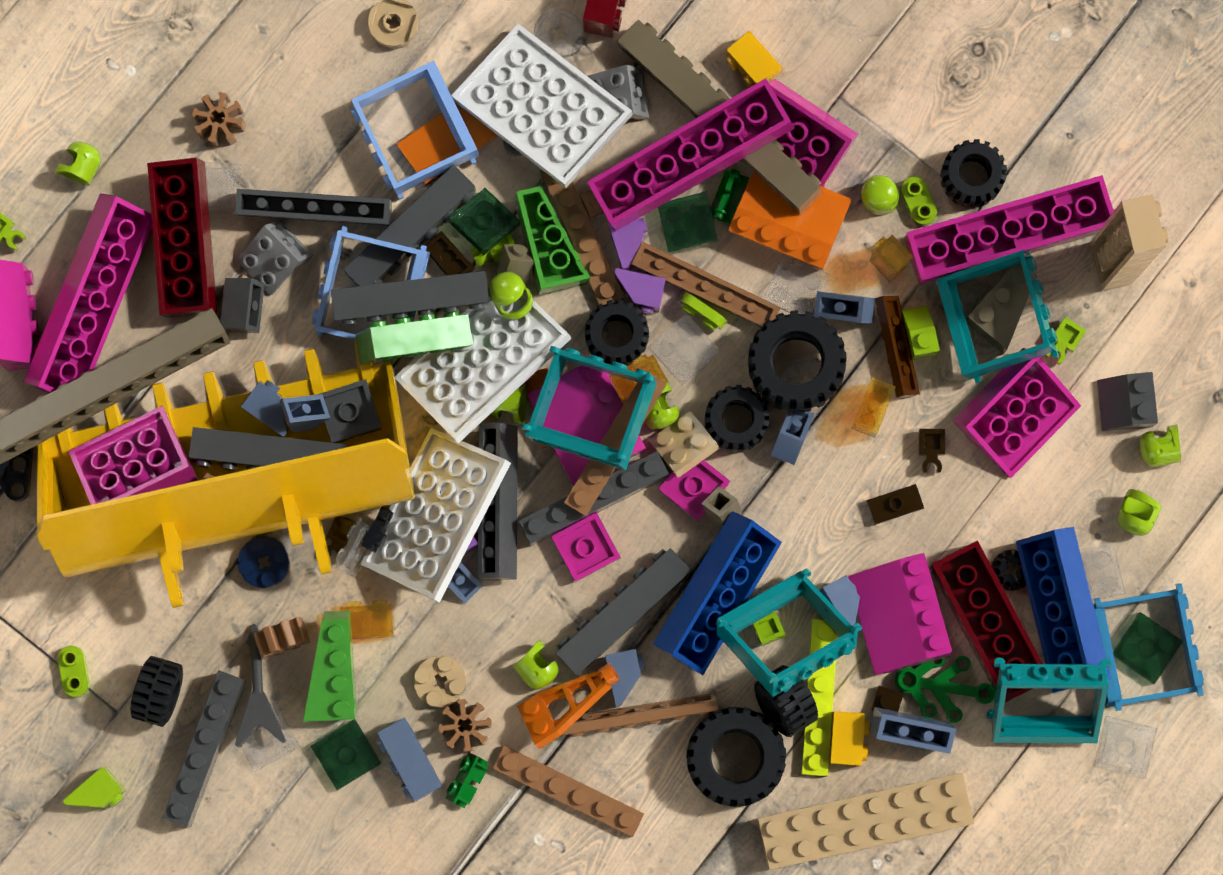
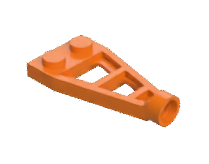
(537, 715)

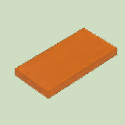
(436, 142)

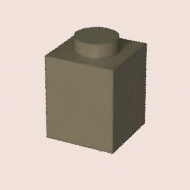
(517, 260)
(719, 506)

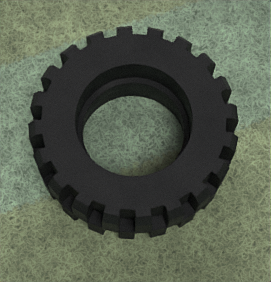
(797, 327)
(770, 746)

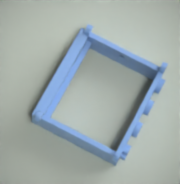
(449, 110)
(416, 271)

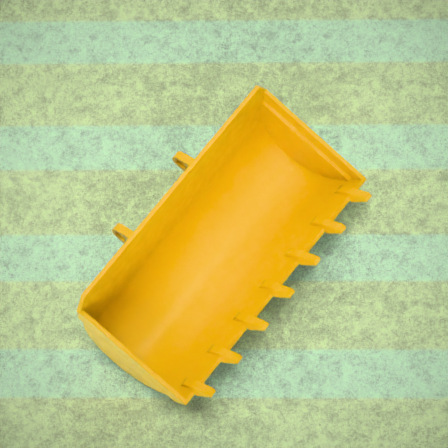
(233, 503)

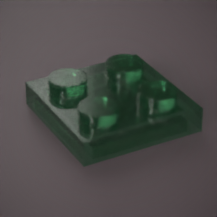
(484, 221)
(688, 222)
(1146, 648)
(346, 754)

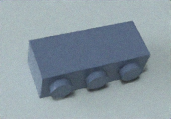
(912, 730)
(408, 760)

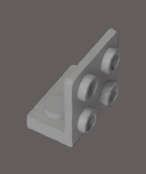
(627, 86)
(273, 255)

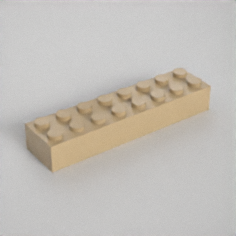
(1128, 242)
(865, 821)

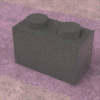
(242, 305)

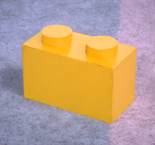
(752, 60)
(848, 738)

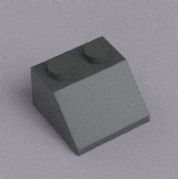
(1127, 401)

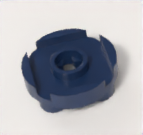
(270, 575)

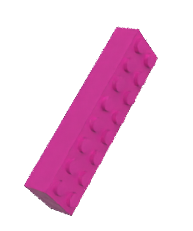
(690, 154)
(1015, 226)
(90, 293)

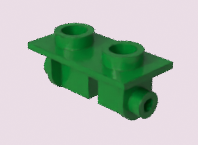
(728, 195)
(460, 790)

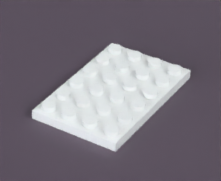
(542, 105)
(471, 382)
(434, 529)

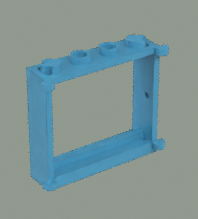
(1114, 696)

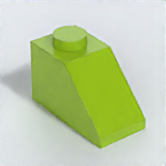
(921, 332)
(97, 791)

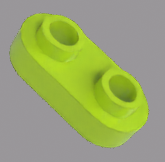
(918, 200)
(710, 317)
(74, 670)

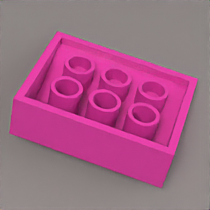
(818, 138)
(17, 322)
(583, 408)
(1017, 414)
(133, 459)
(900, 615)

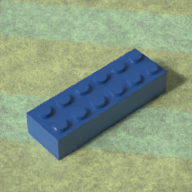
(718, 586)
(1061, 599)

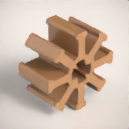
(212, 125)
(281, 637)
(466, 734)

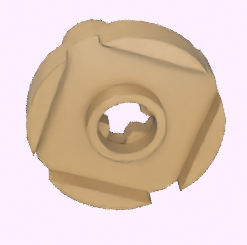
(400, 35)
(453, 687)

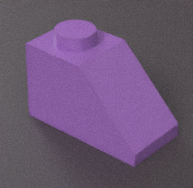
(628, 241)
(642, 289)

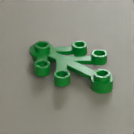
(939, 686)

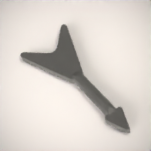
(258, 710)

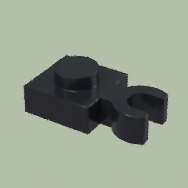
(376, 534)

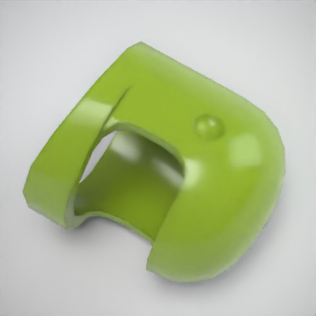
(84, 165)
(879, 195)
(507, 289)
(515, 404)
(661, 414)
(1161, 450)
(1138, 513)
(535, 669)

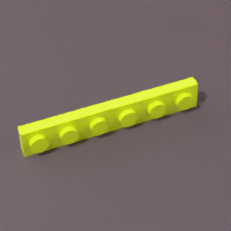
(821, 685)

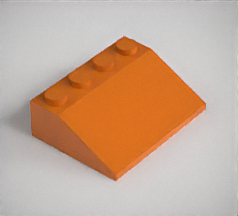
(775, 224)

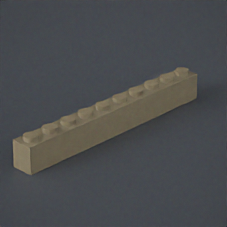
(698, 97)
(110, 383)

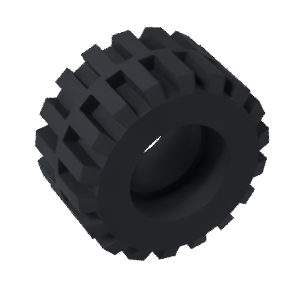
(978, 153)
(622, 312)
(743, 397)
(156, 691)
(788, 710)

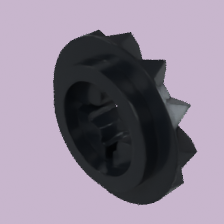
(999, 566)

